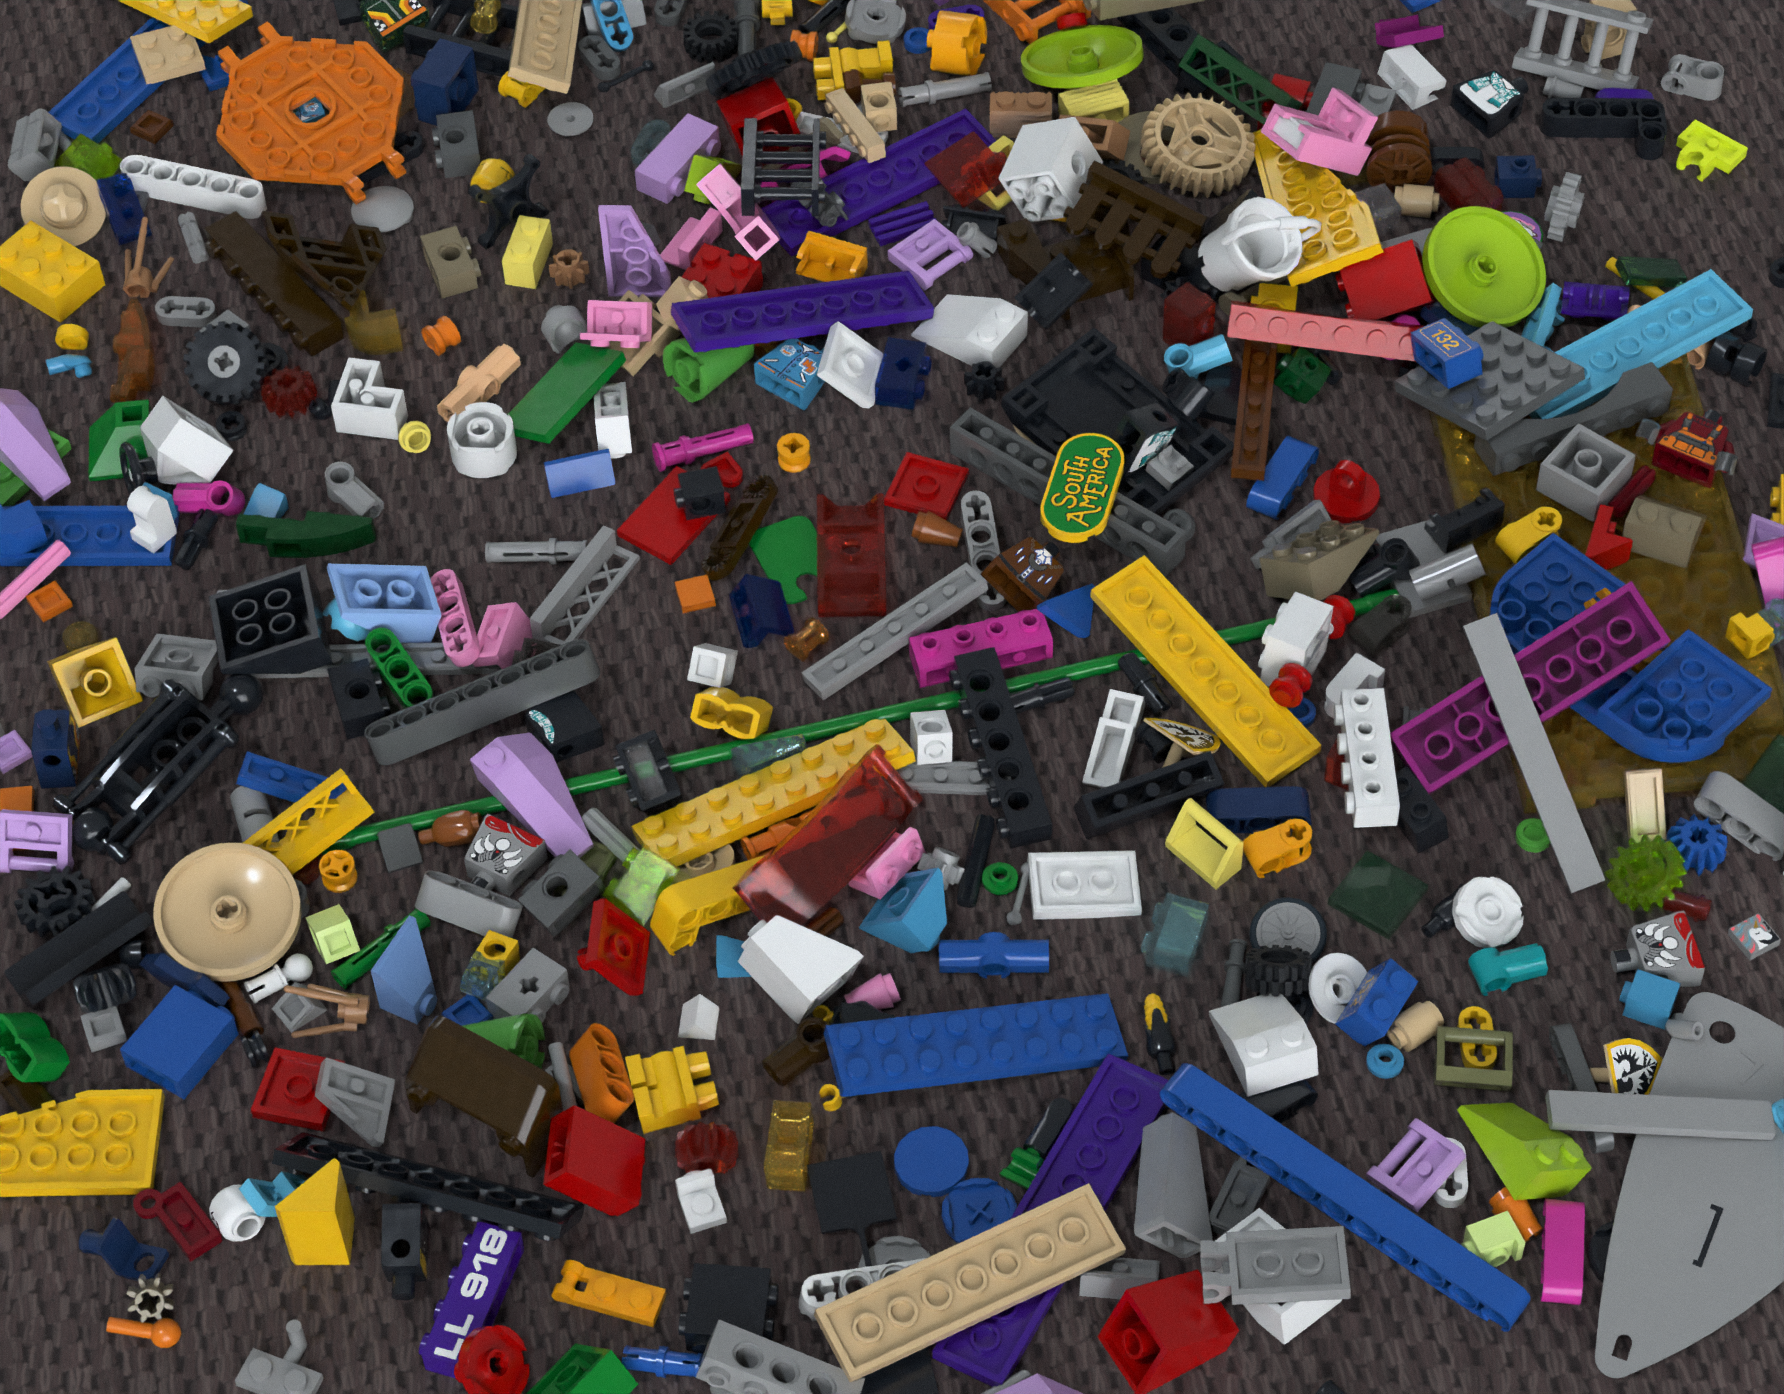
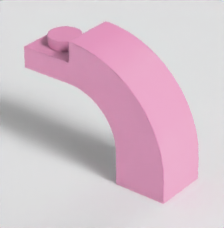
(753, 232)

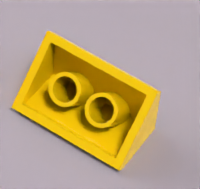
(319, 1219)

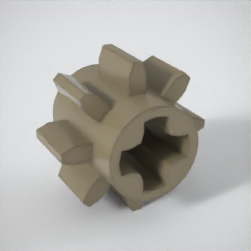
(146, 1307)

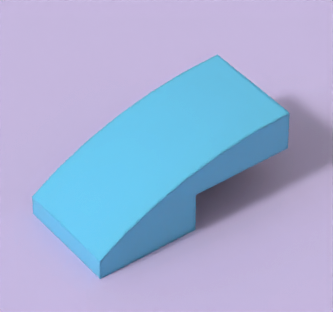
(265, 1195)

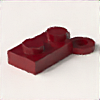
(181, 1219)

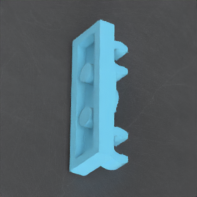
(1540, 321)

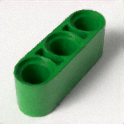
(393, 661)

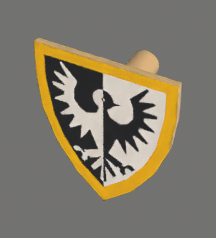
(1187, 739)
(1629, 1068)

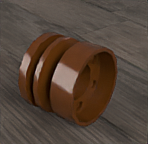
(1399, 150)

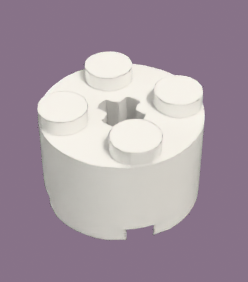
(482, 440)

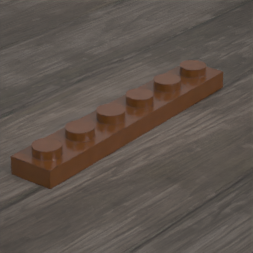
(1254, 410)

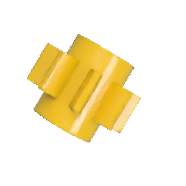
(777, 10)

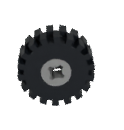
(243, 367)

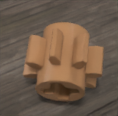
(568, 268)

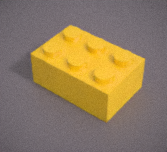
(48, 271)

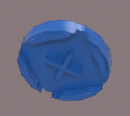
(976, 1207)

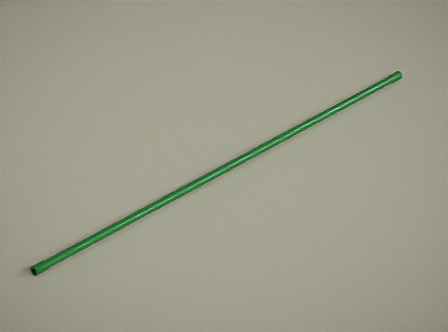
(819, 729)

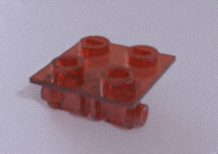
(967, 168)

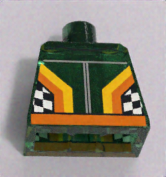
(389, 19)

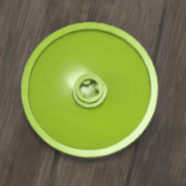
(1082, 56)
(1484, 267)

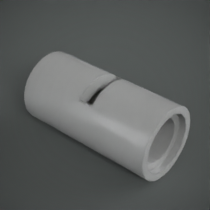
(1446, 572)
(251, 811)

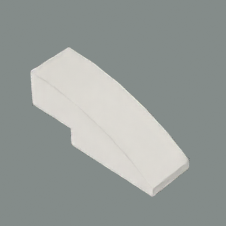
(1114, 739)

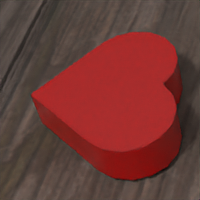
(729, 470)

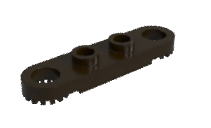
(739, 527)

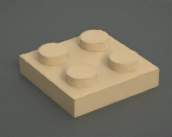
(167, 54)

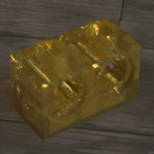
(789, 1145)

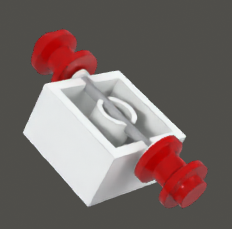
(1299, 643)

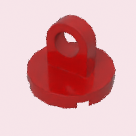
(1347, 492)

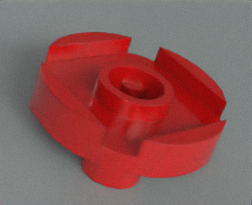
(474, 1361)

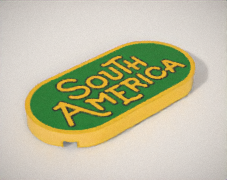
(1082, 487)

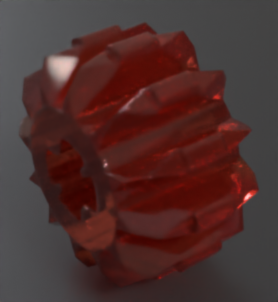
(288, 391)
(706, 1148)

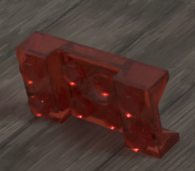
(851, 581)

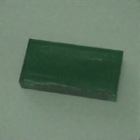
(1650, 271)

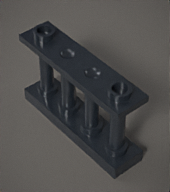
(487, 57)
(755, 157)

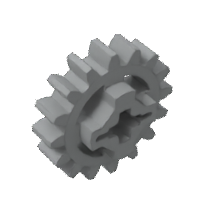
(1564, 206)

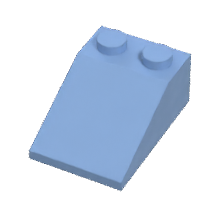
(387, 598)

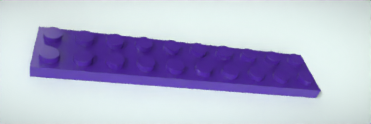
(1092, 1149)

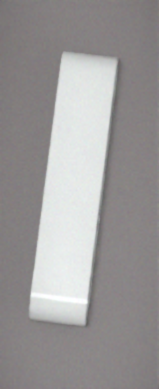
(195, 186)

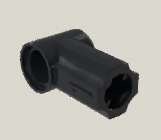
(1384, 567)

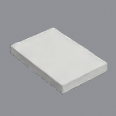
(1084, 884)

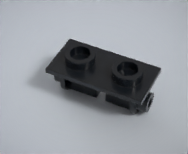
(987, 220)

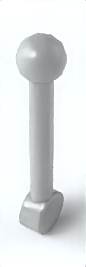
(1014, 916)

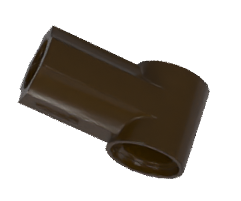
(798, 1052)

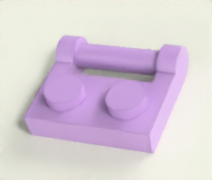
(923, 248)
(35, 832)
(1423, 1170)

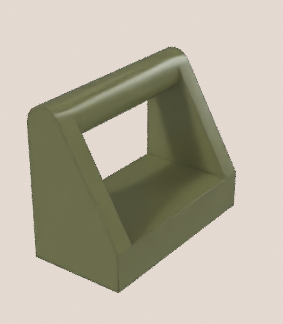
(1473, 1077)

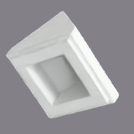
(699, 1019)

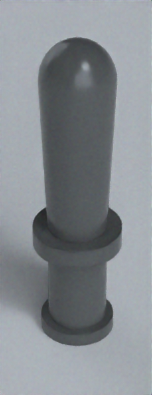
(1235, 968)

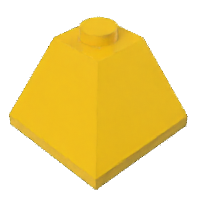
(95, 681)

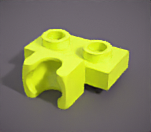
(1708, 150)

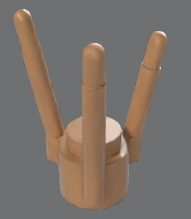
(140, 279)
(351, 1008)

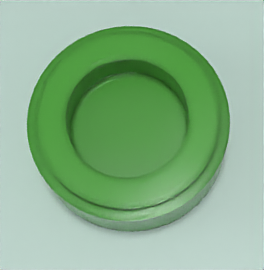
(1531, 835)

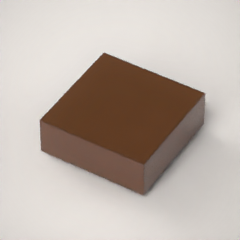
(151, 126)

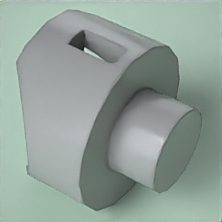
(562, 326)

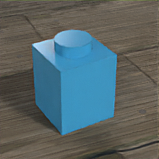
(1649, 998)

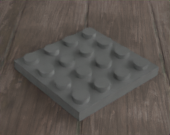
(1513, 383)

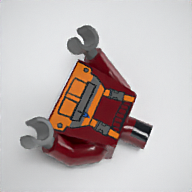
(1691, 446)

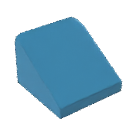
(267, 502)
(727, 956)

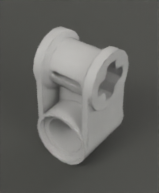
(1695, 79)

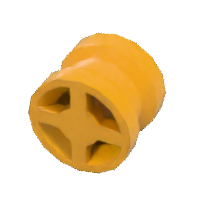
(800, 456)
(338, 862)

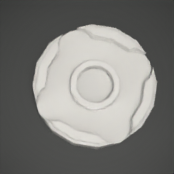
(1487, 912)

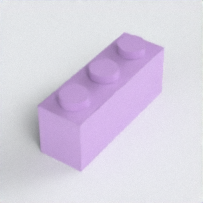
(668, 165)

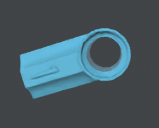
(1199, 356)

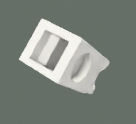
(152, 519)
(1356, 674)

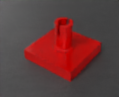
(616, 948)

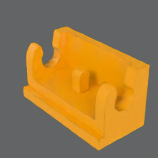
(830, 258)

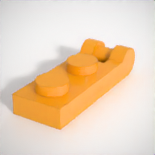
(609, 1294)

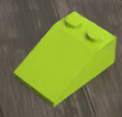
(1524, 1151)

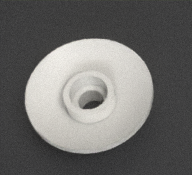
(1336, 972)

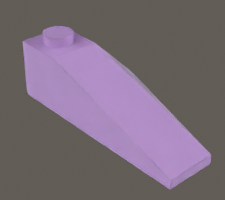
(630, 254)
(28, 446)
(533, 791)

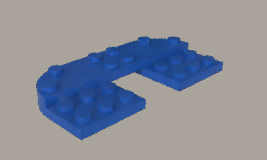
(1667, 711)

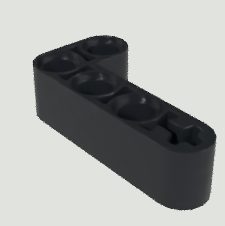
(1608, 118)

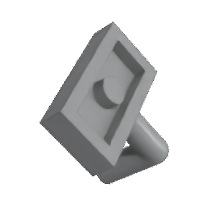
(273, 1375)

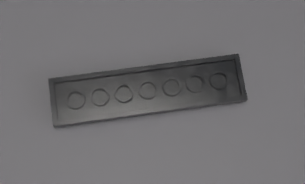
(433, 1186)

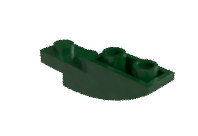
(314, 537)

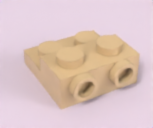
(661, 337)

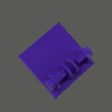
(1595, 300)

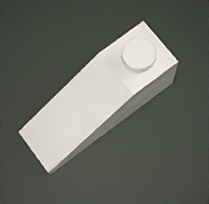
(613, 419)

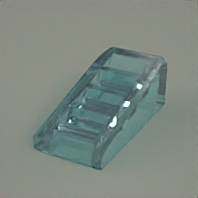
(758, 755)

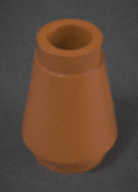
(935, 530)

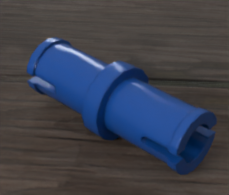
(661, 1361)

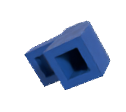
(20, 529)

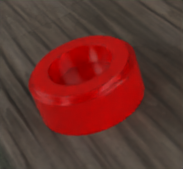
(1071, 21)

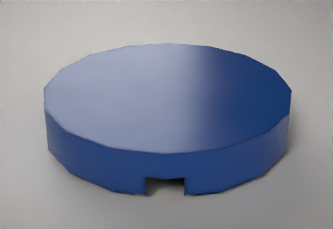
(931, 1161)

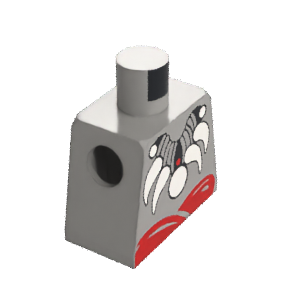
(503, 856)
(1663, 949)

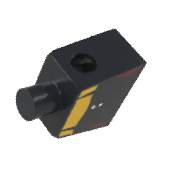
(409, 1224)

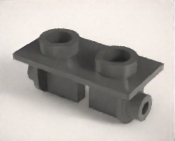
(827, 212)

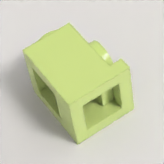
(1494, 1239)

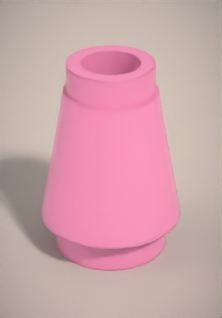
(878, 991)

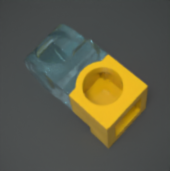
(1758, 631)
(489, 965)

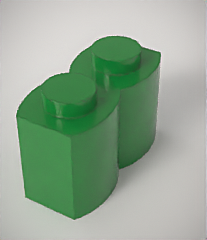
(30, 1049)

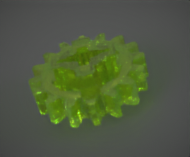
(1645, 872)

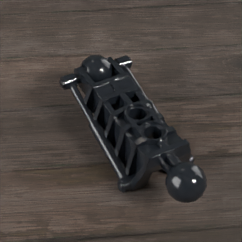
(151, 737)

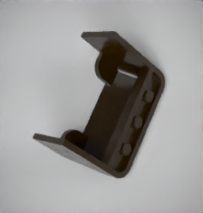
(486, 1085)

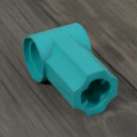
(1500, 969)

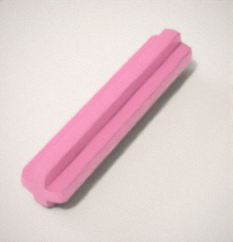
(32, 576)

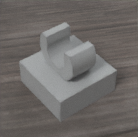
(1169, 468)

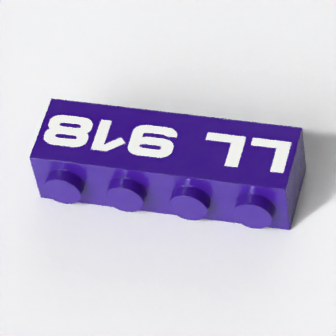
(473, 1294)

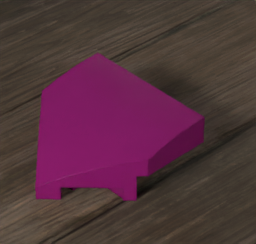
(1405, 31)

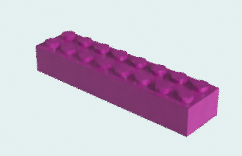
(1557, 673)

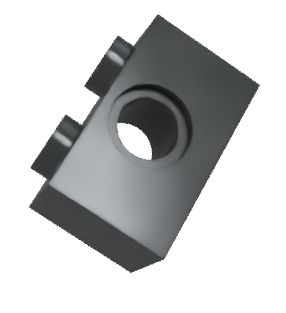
(458, 144)
(559, 912)

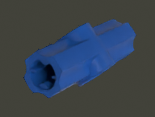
(994, 955)

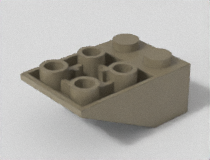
(1316, 561)

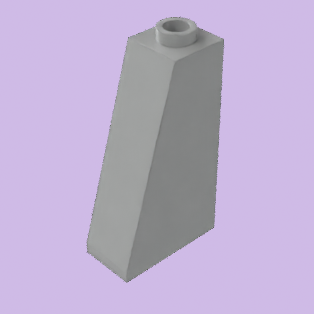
(1172, 1188)

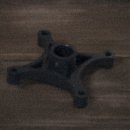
(508, 201)

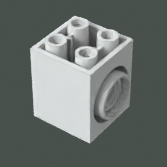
(1048, 168)

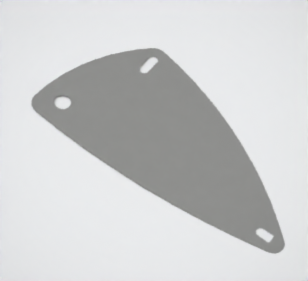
(1667, 1198)

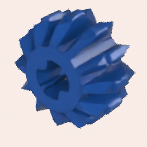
(1699, 843)

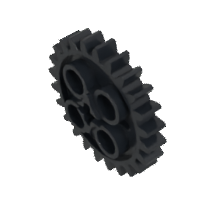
(753, 68)

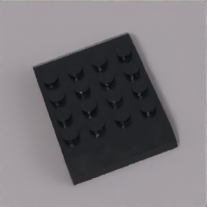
(1089, 393)

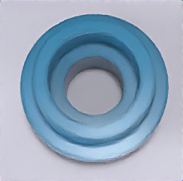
(1385, 1069)

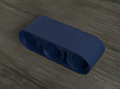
(1258, 807)

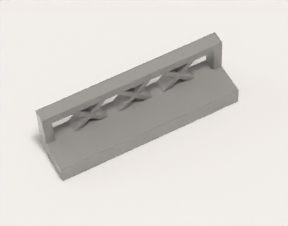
(575, 582)

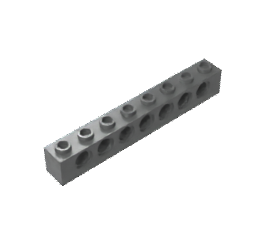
(1027, 471)

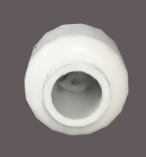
(234, 1215)

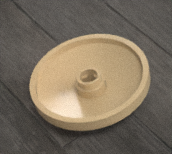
(227, 911)

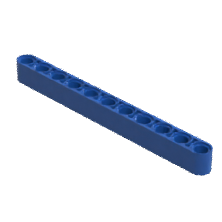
(1345, 1197)

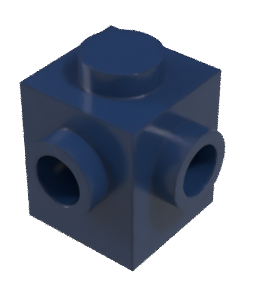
(1517, 176)

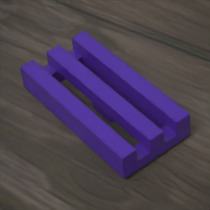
(900, 220)

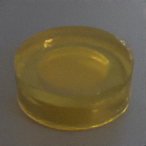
(79, 635)

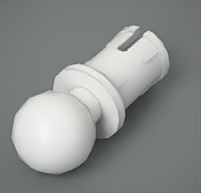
(296, 968)

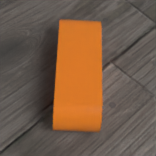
(601, 1073)

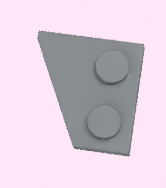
(357, 1098)

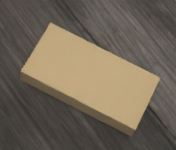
(1645, 803)

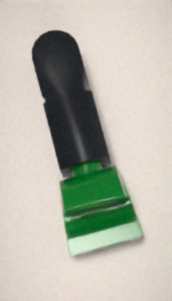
(1037, 1146)

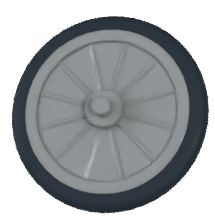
(1289, 923)

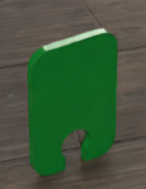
(786, 553)

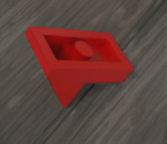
(1604, 546)

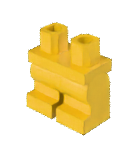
(666, 1088)

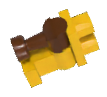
(853, 68)

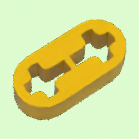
(1467, 1049)

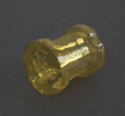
(483, 14)

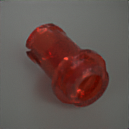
(1693, 905)

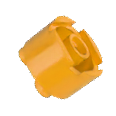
(957, 43)

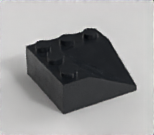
(271, 625)

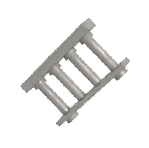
(1590, 72)

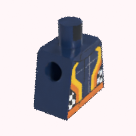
(55, 735)

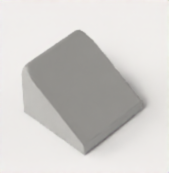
(297, 1010)

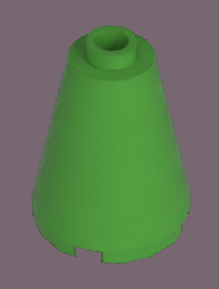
(702, 369)
(515, 1034)

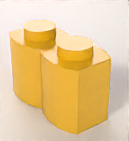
(737, 715)

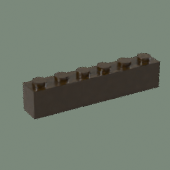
(273, 284)

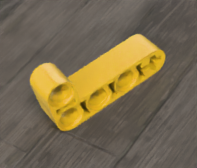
(697, 902)

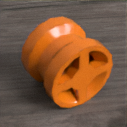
(807, 43)
(441, 335)

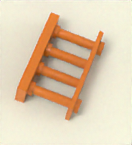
(1023, 25)

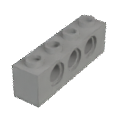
(766, 1364)

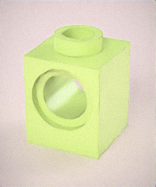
(332, 934)

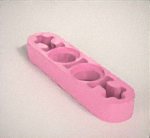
(456, 616)

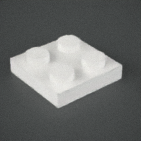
(850, 365)

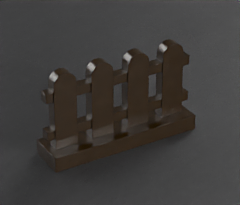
(1147, 207)

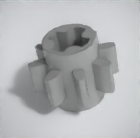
(946, 862)

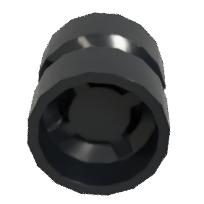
(1747, 362)

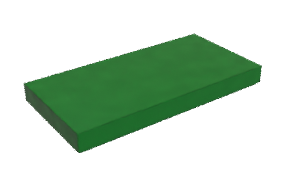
(564, 391)

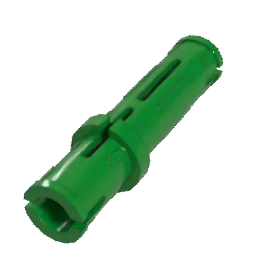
(368, 956)

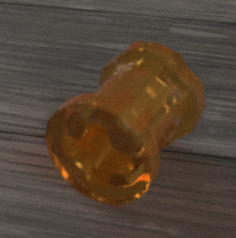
(817, 635)

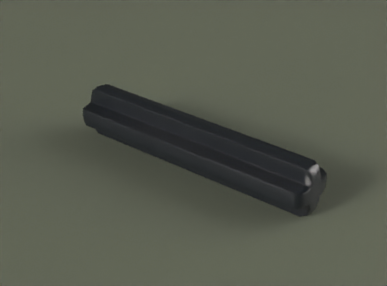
(975, 861)

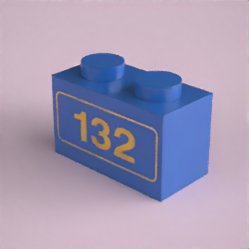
(1447, 353)
(1376, 1002)

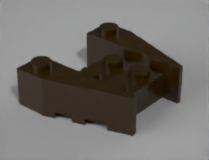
(1104, 268)

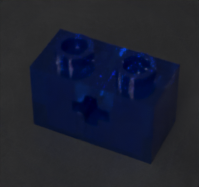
(901, 373)

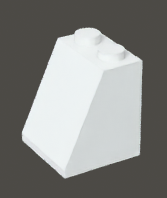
(796, 964)

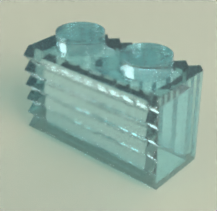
(1176, 934)

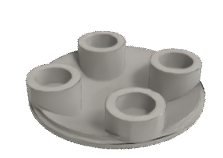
(383, 208)

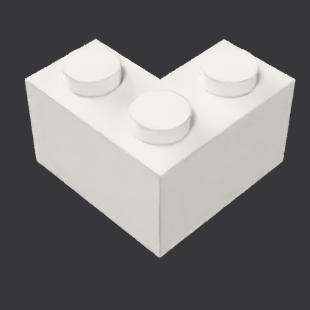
(365, 404)

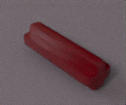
(1633, 488)

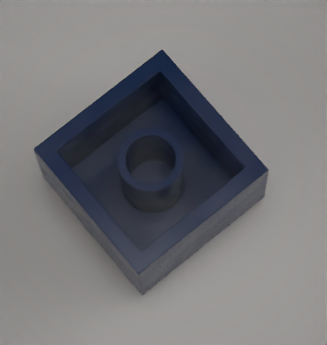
(444, 81)

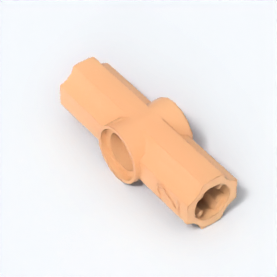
(480, 382)

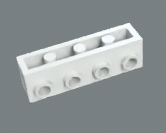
(1368, 758)

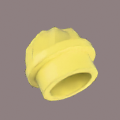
(414, 436)

